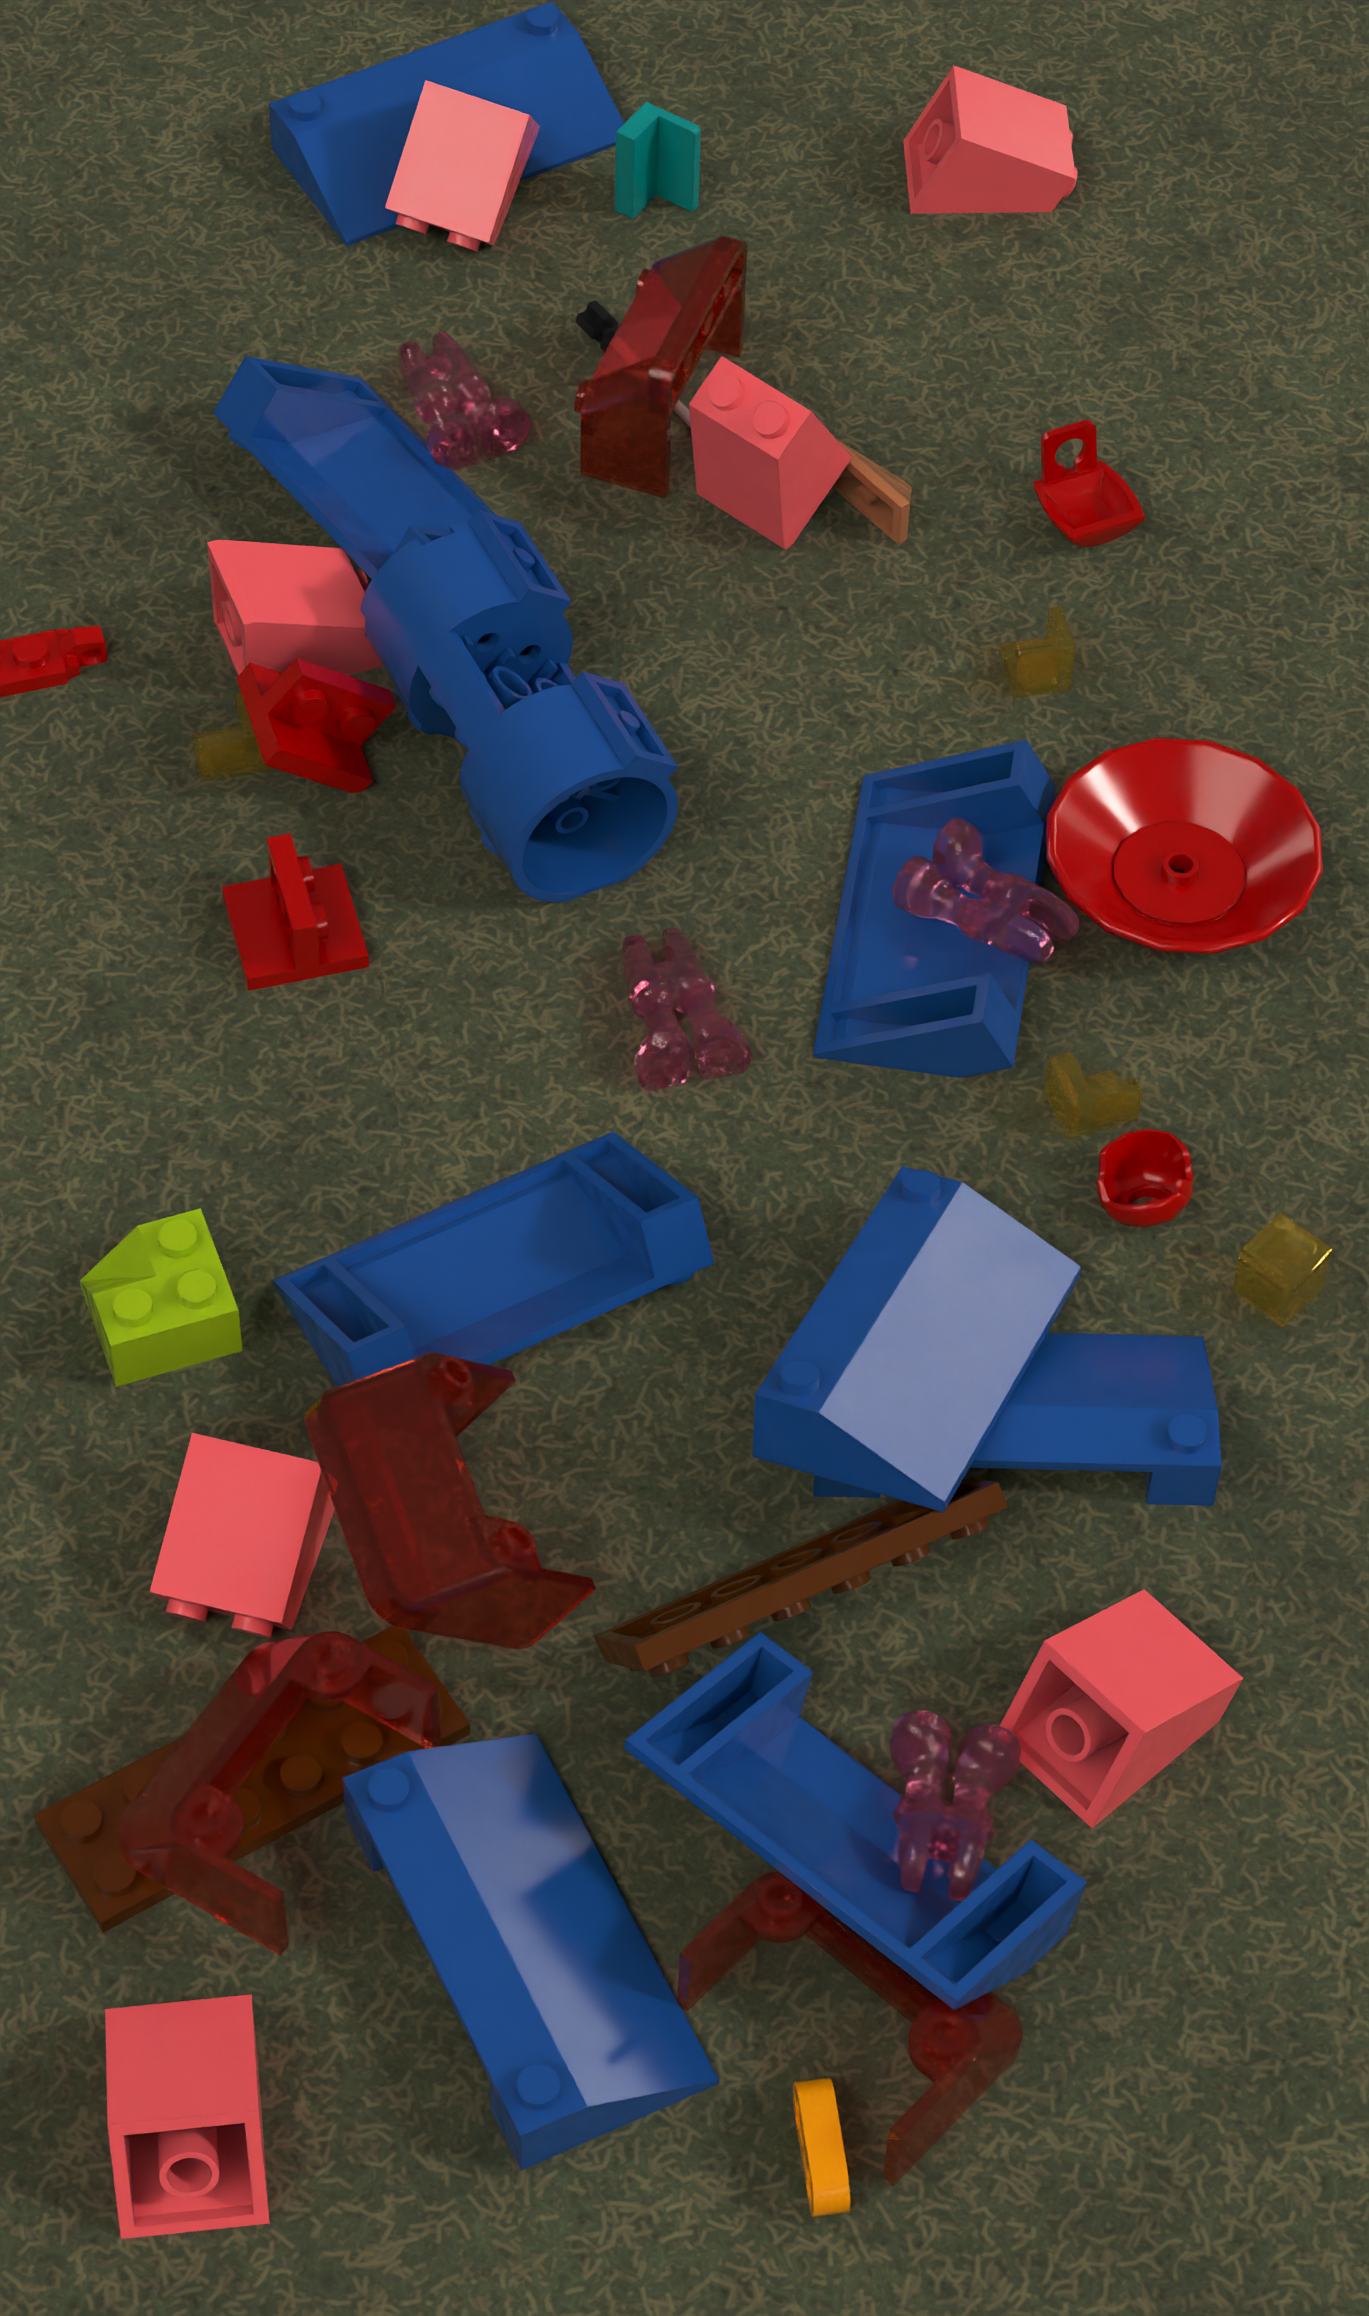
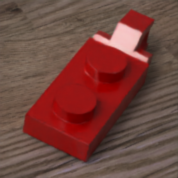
(48, 658)

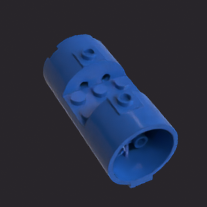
(554, 763)

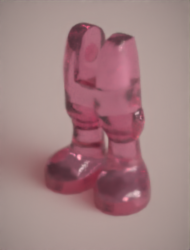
(451, 384)
(1011, 910)
(681, 985)
(928, 1827)

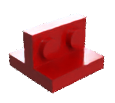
(314, 721)
(294, 921)

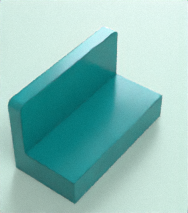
(656, 157)

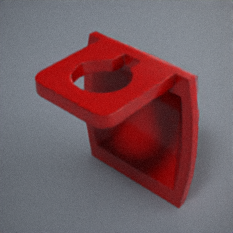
(1088, 499)

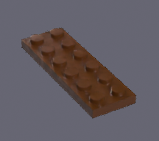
(785, 1581)
(285, 1790)

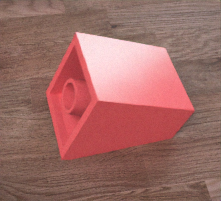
(988, 149)
(460, 166)
(761, 453)
(289, 604)
(242, 1535)
(1116, 1703)
(185, 2116)

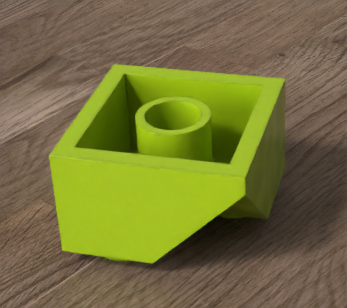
(162, 1300)

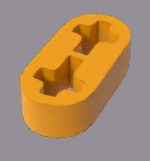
(821, 2147)

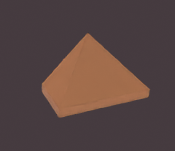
(876, 494)

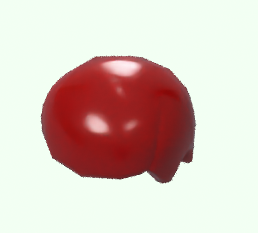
(1144, 1166)

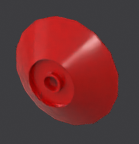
(1190, 808)

